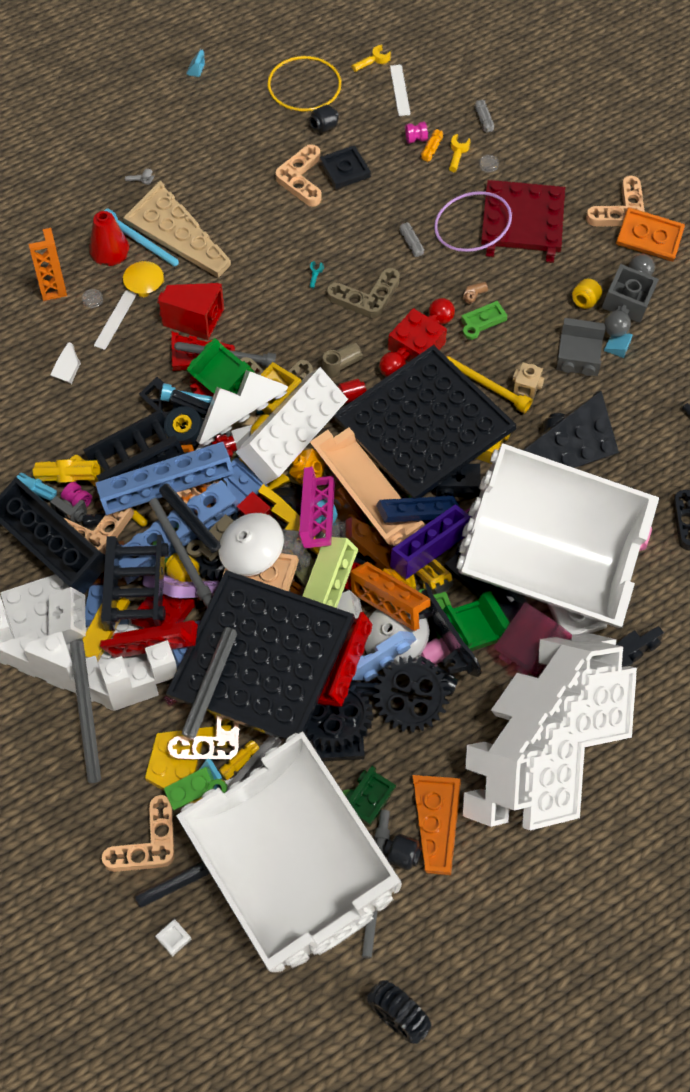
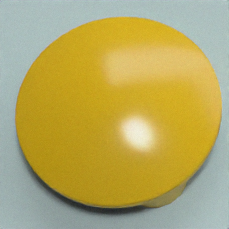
(143, 278)

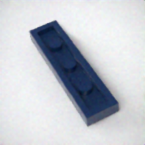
(414, 509)

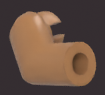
(473, 290)

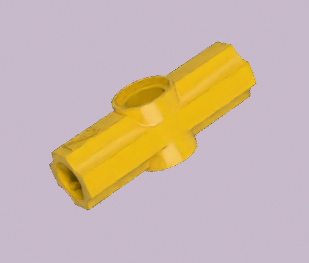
(66, 470)

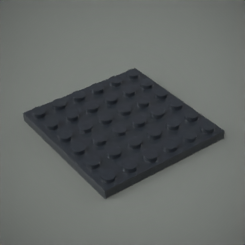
(424, 422)
(277, 658)

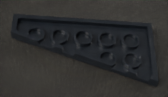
(578, 437)

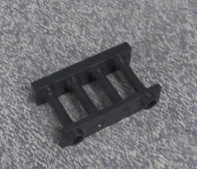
(129, 436)
(114, 571)

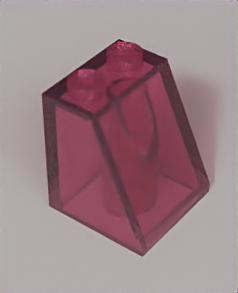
(522, 639)

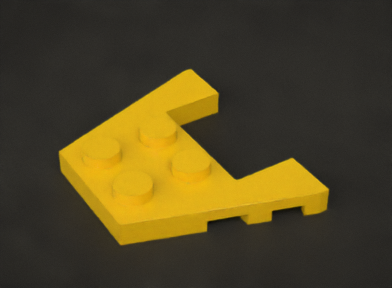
(165, 769)

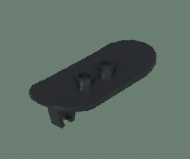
(460, 654)

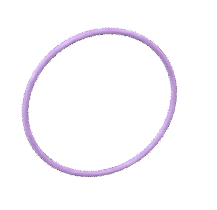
(481, 247)

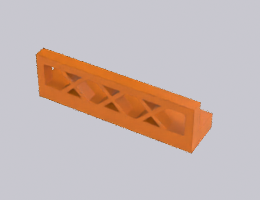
(53, 269)
(388, 591)

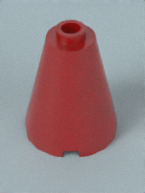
(107, 240)

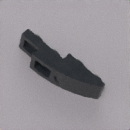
(635, 646)

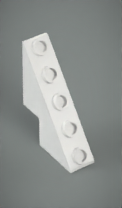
(230, 407)

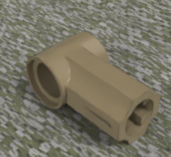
(334, 361)

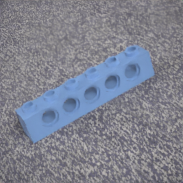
(179, 472)
(216, 493)

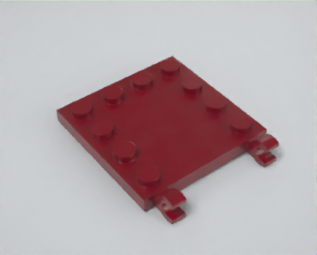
(535, 217)

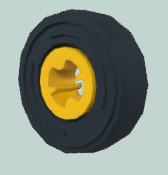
(179, 416)

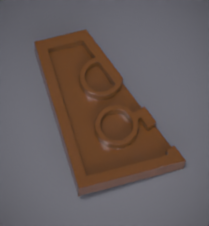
(369, 542)

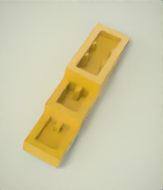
(283, 512)

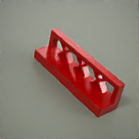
(135, 641)

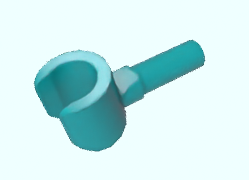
(315, 273)

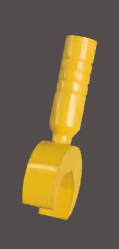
(378, 58)
(458, 148)

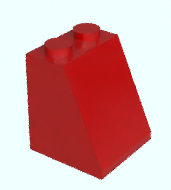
(192, 308)

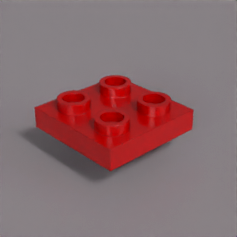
(176, 610)

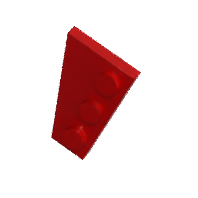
(181, 359)

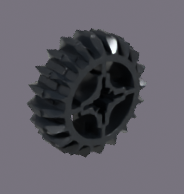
(399, 1011)

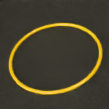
(303, 57)

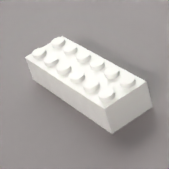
(291, 426)

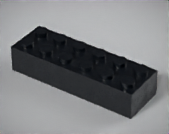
(50, 537)

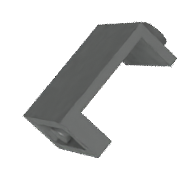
(580, 347)

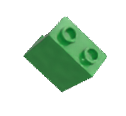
(218, 368)
(478, 622)

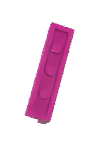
(311, 511)

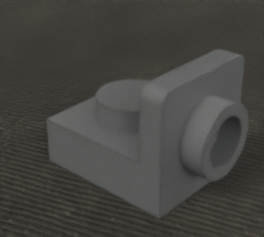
(67, 511)

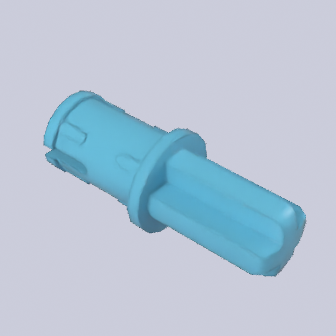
(38, 487)

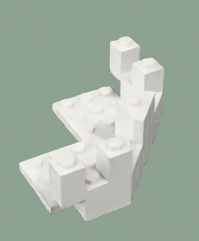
(34, 652)
(540, 753)

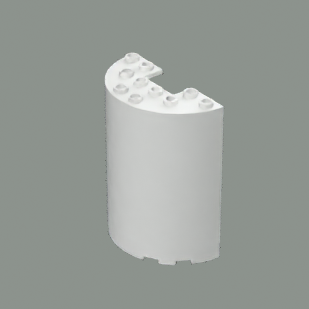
(556, 534)
(291, 856)

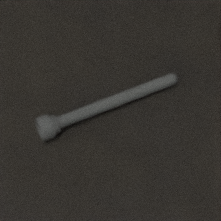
(265, 360)

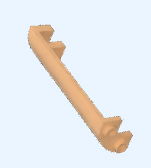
(362, 482)

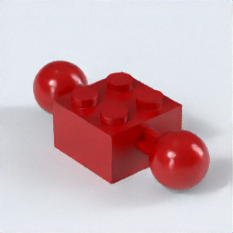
(416, 335)

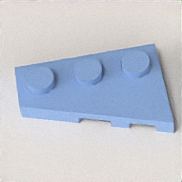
(385, 652)

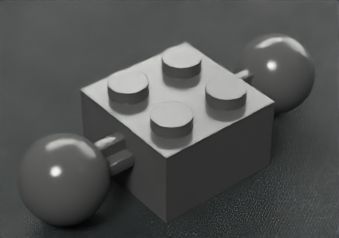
(629, 294)

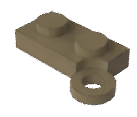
(217, 530)

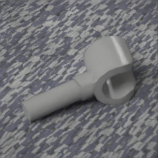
(145, 178)

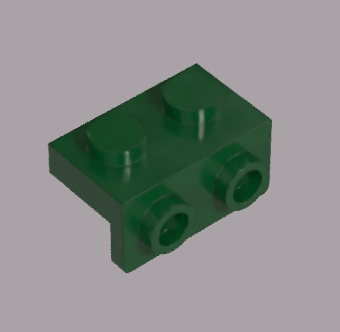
(370, 795)

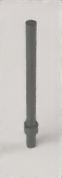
(203, 592)
(381, 836)

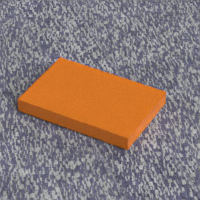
(650, 234)

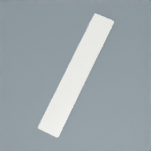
(400, 90)
(115, 319)

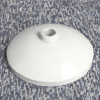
(257, 550)
(379, 634)

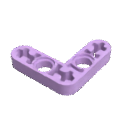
(177, 588)

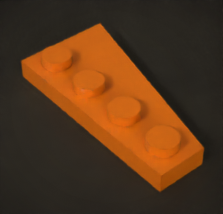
(437, 815)

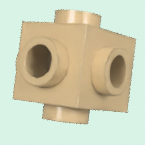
(528, 380)

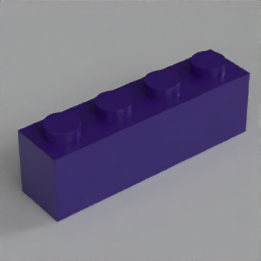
(429, 542)

